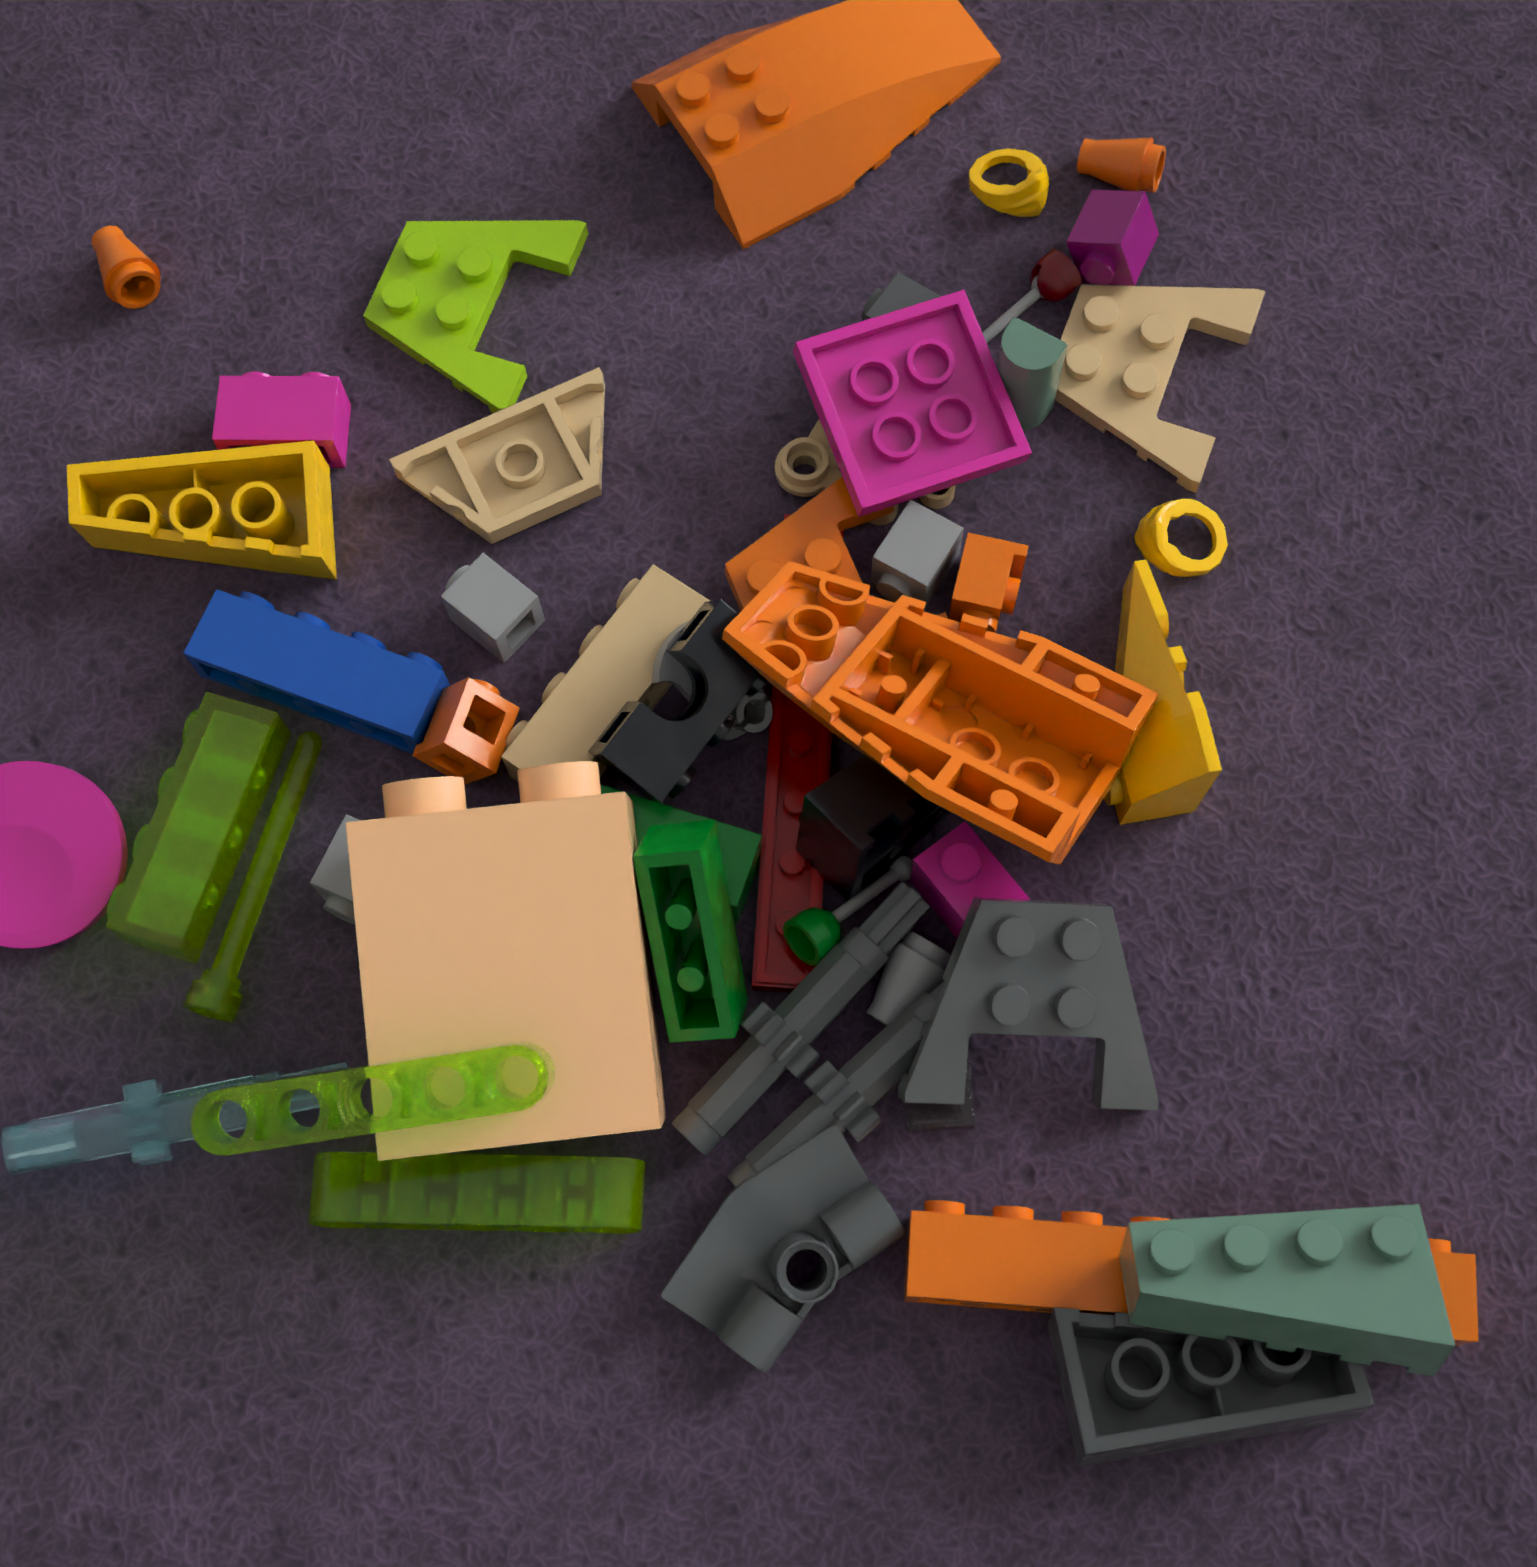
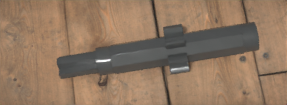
(783, 1036)
(847, 1094)

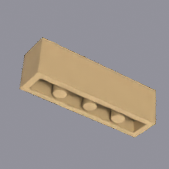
(611, 670)

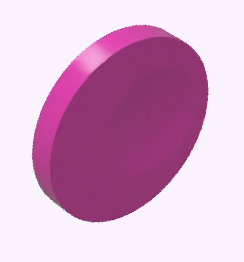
(57, 854)

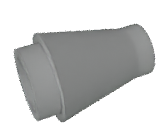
(912, 969)

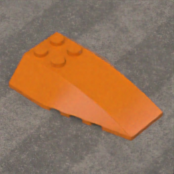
(814, 101)
(959, 714)

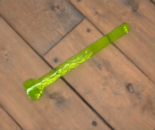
(217, 990)

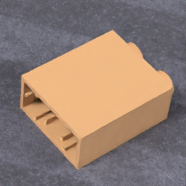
(506, 935)

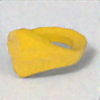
(1021, 200)
(1153, 543)

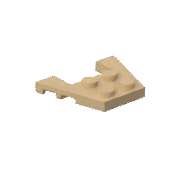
(1123, 356)

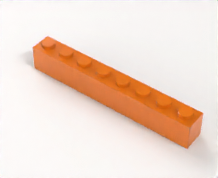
(1074, 1264)

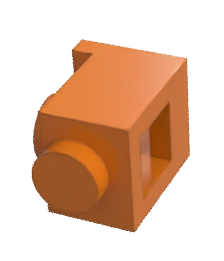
(988, 579)
(468, 731)

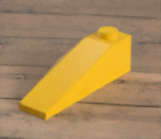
(1175, 750)

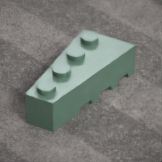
(1301, 1279)

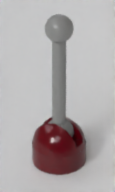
(1050, 279)

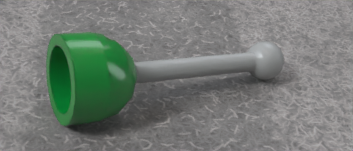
(816, 931)

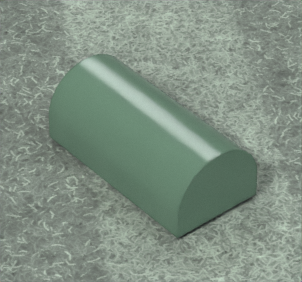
(1030, 370)

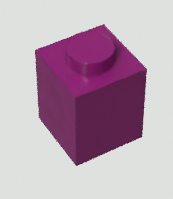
(1113, 237)

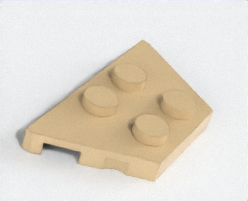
(516, 461)

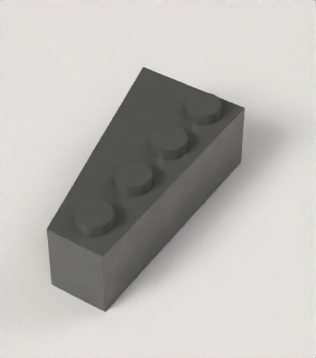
(1167, 1391)

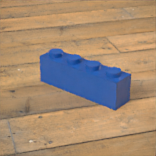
(316, 669)

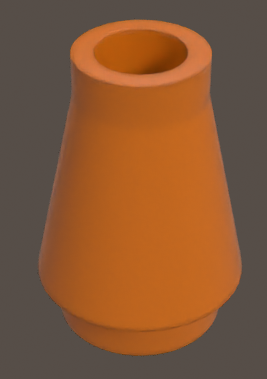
(1125, 163)
(125, 270)

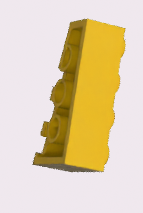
(214, 506)

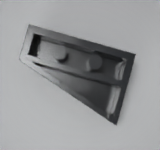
(862, 825)

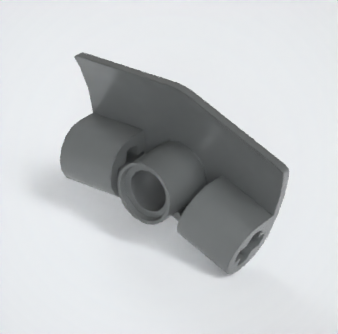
(738, 1264)

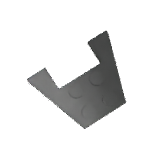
(1035, 974)

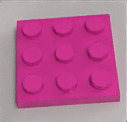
(911, 402)

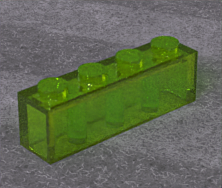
(198, 828)

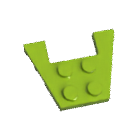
(446, 285)

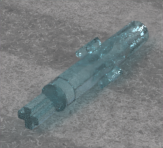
(139, 1125)

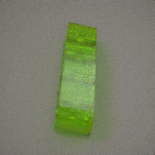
(340, 1102)
(478, 1193)

